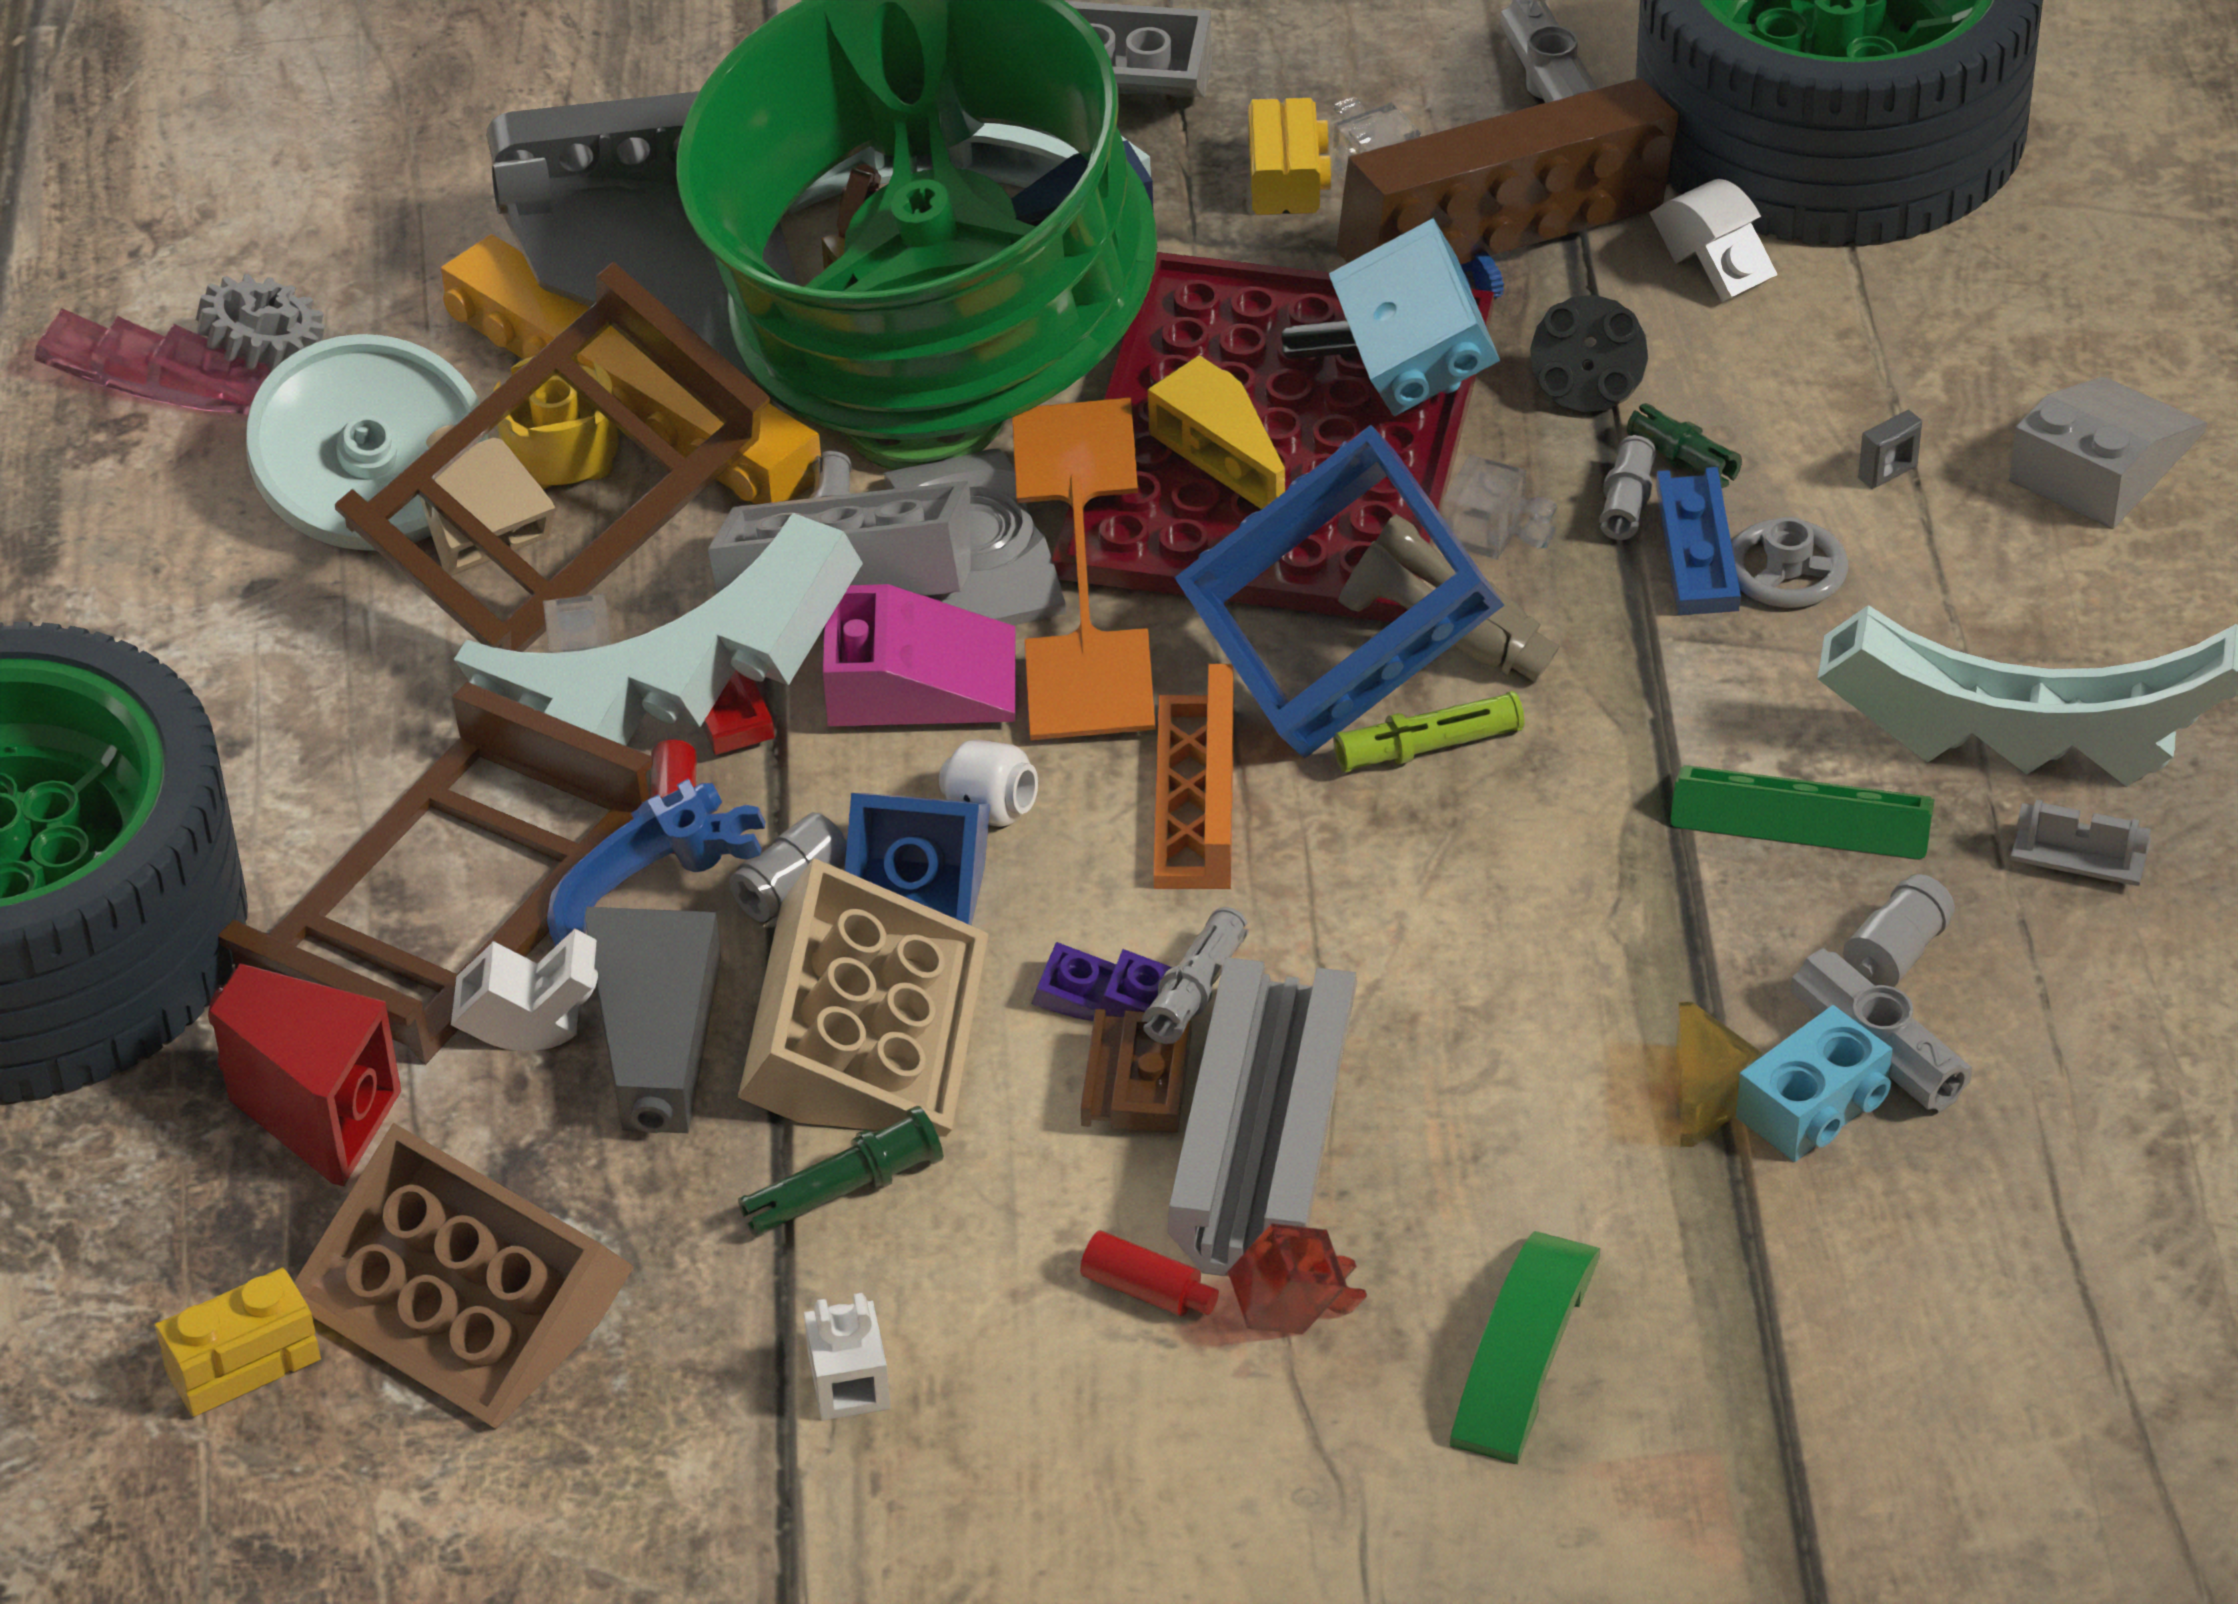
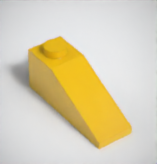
(1215, 426)

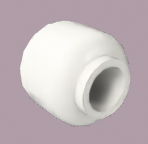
(991, 775)

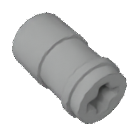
(766, 880)
(1900, 930)

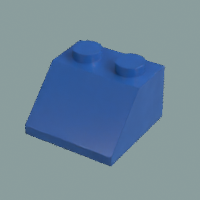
(920, 849)

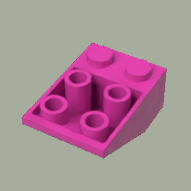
(915, 661)

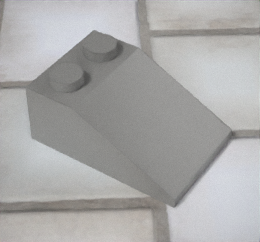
(2099, 447)

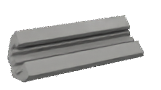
(1259, 1110)

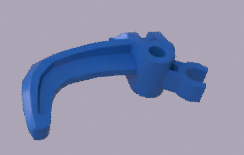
(660, 826)

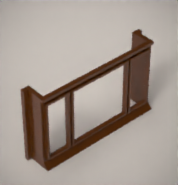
(668, 344)
(503, 734)

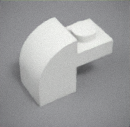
(1718, 228)
(524, 1002)

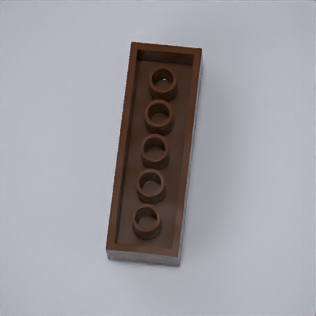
(1515, 174)

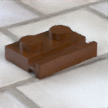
(1133, 1076)

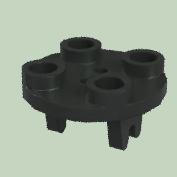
(1561, 350)

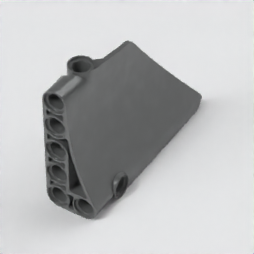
(603, 189)

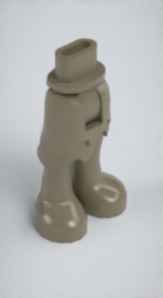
(1388, 571)

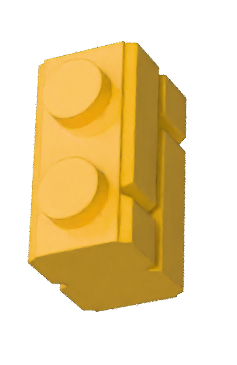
(1286, 157)
(237, 1341)

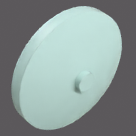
(345, 420)

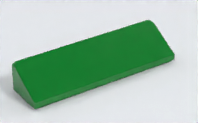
(1802, 811)

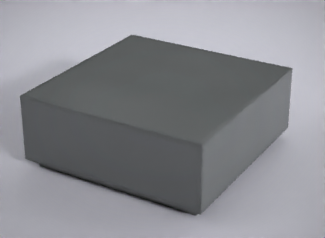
(1890, 449)

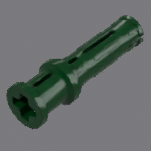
(870, 1160)

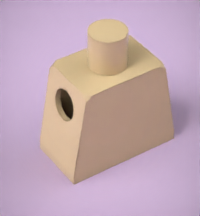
(498, 493)

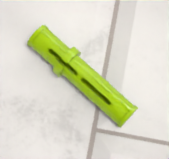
(1403, 737)

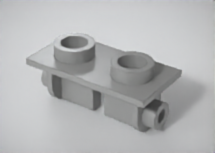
(2104, 850)

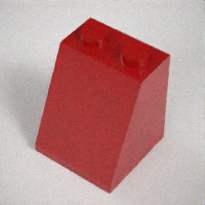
(306, 1064)

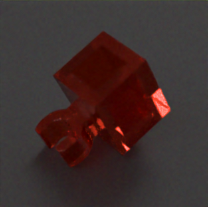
(1292, 1280)

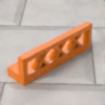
(1215, 778)

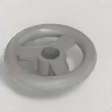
(1789, 554)

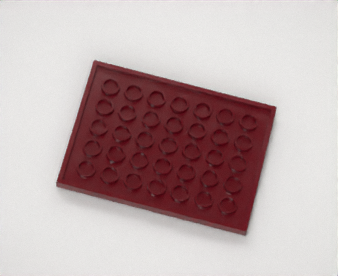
(1308, 408)

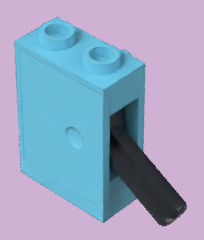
(1406, 319)

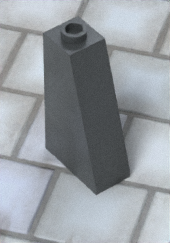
(655, 1008)

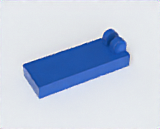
(1698, 543)

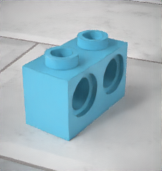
(1814, 1083)

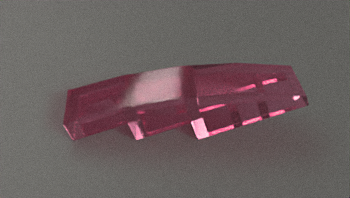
(150, 365)

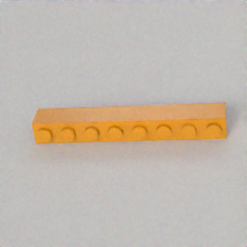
(500, 298)

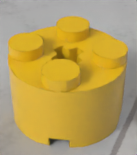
(560, 432)

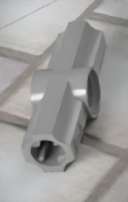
(1545, 51)
(1918, 1058)

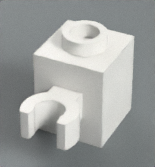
(847, 1358)

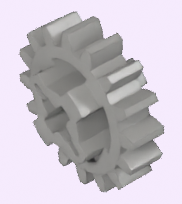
(257, 321)

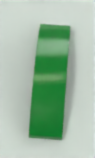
(1520, 1345)

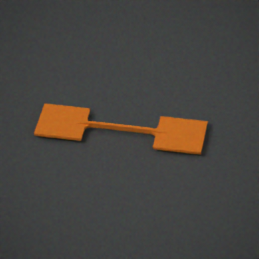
(1092, 676)

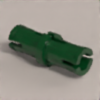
(1684, 444)

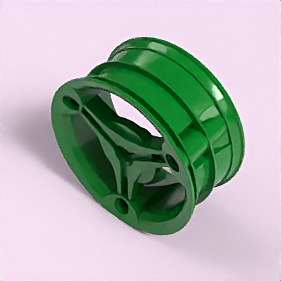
(941, 297)

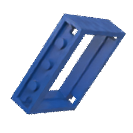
(1387, 657)

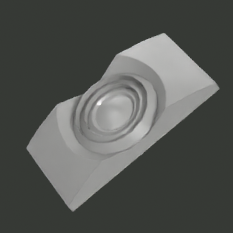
(1009, 555)

